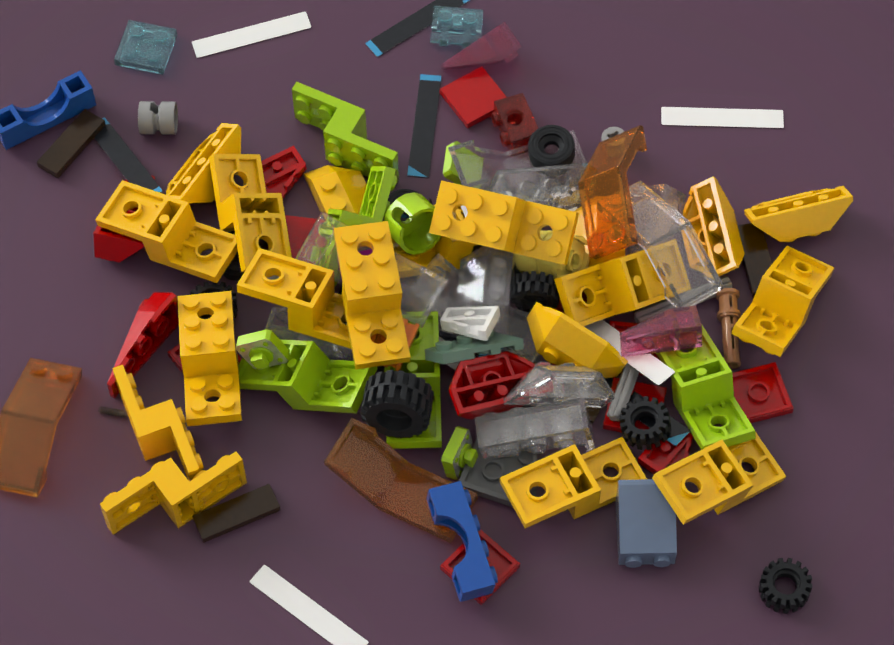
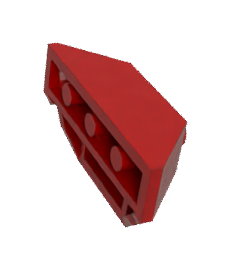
(485, 381)

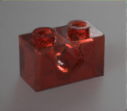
(513, 111)

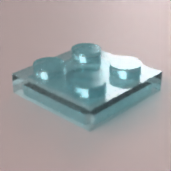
(145, 47)

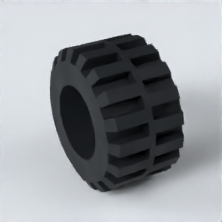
(397, 404)

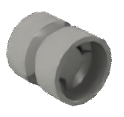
(158, 117)

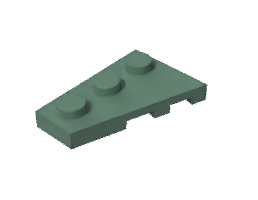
(466, 347)

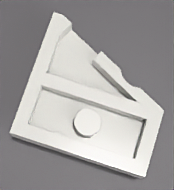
(471, 321)

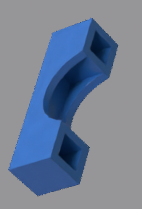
(68, 100)
(451, 508)

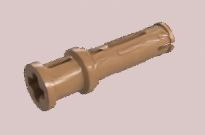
(728, 316)

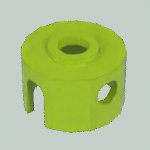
(412, 233)

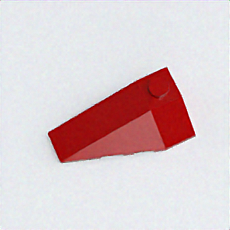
(113, 245)
(150, 328)

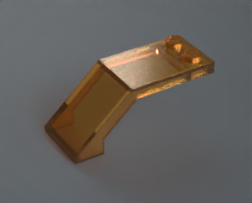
(607, 195)
(30, 424)
(387, 478)

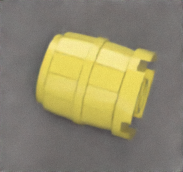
(577, 259)

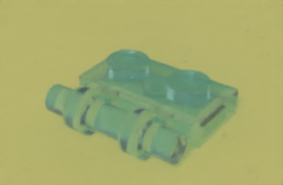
(456, 21)

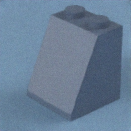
(644, 525)

